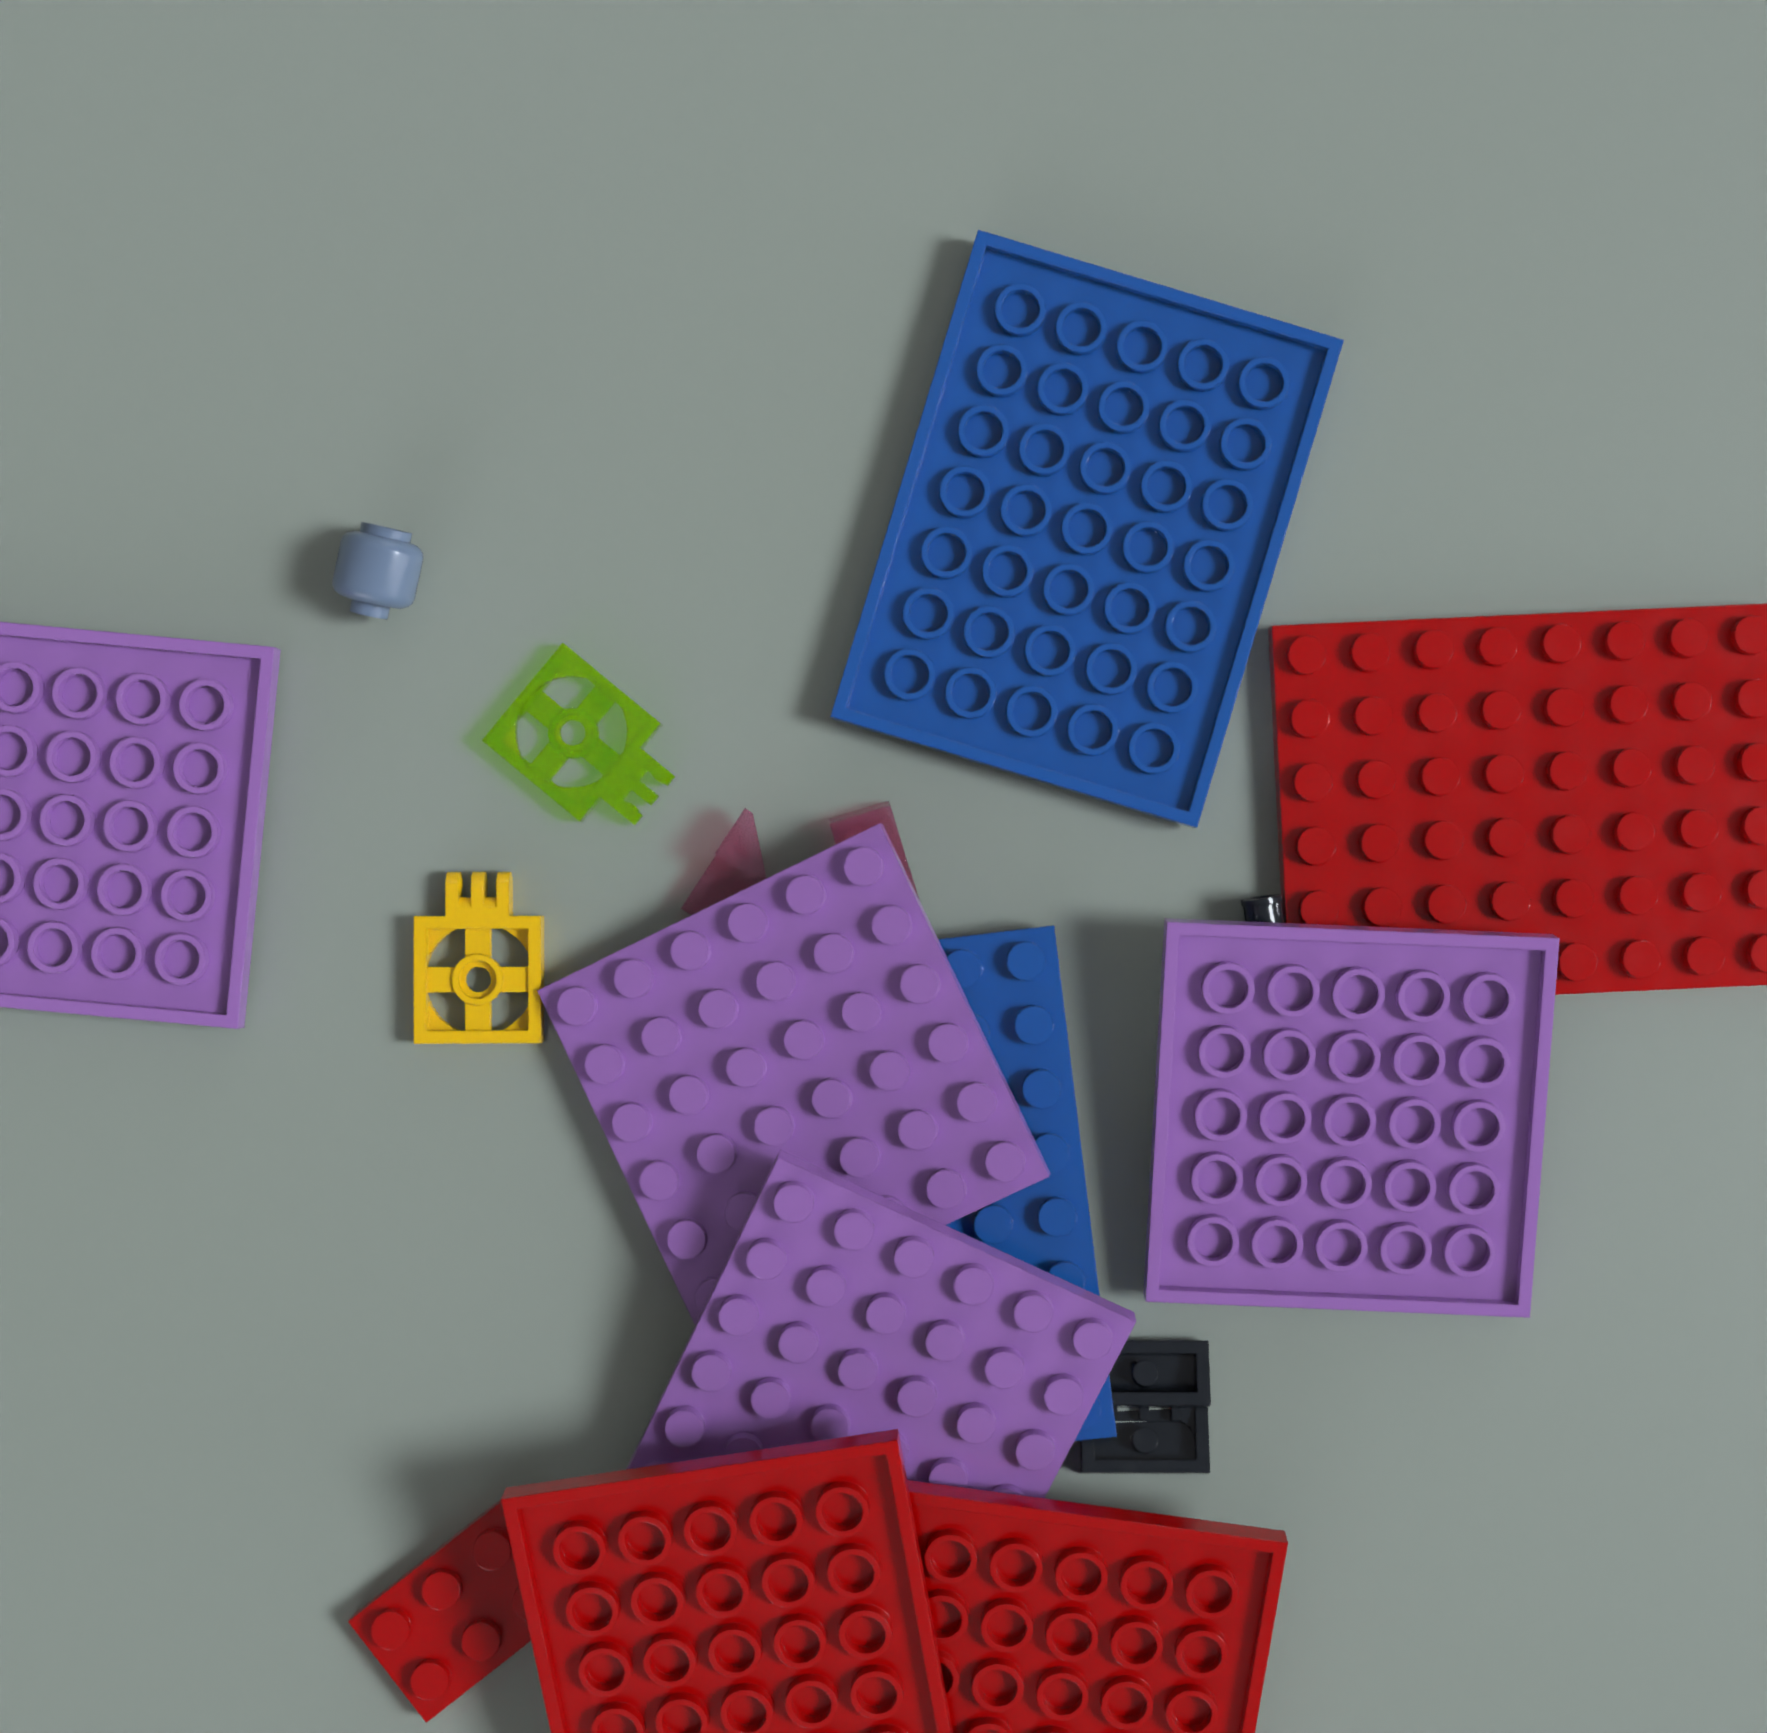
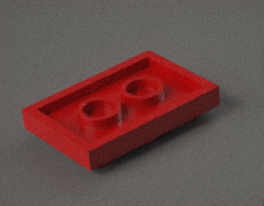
(449, 1616)

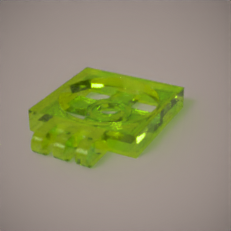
(620, 772)

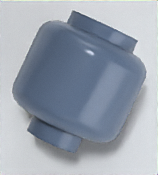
(377, 570)

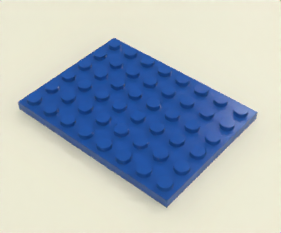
(1087, 529)

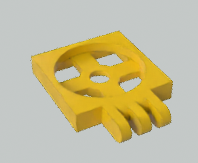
(478, 917)

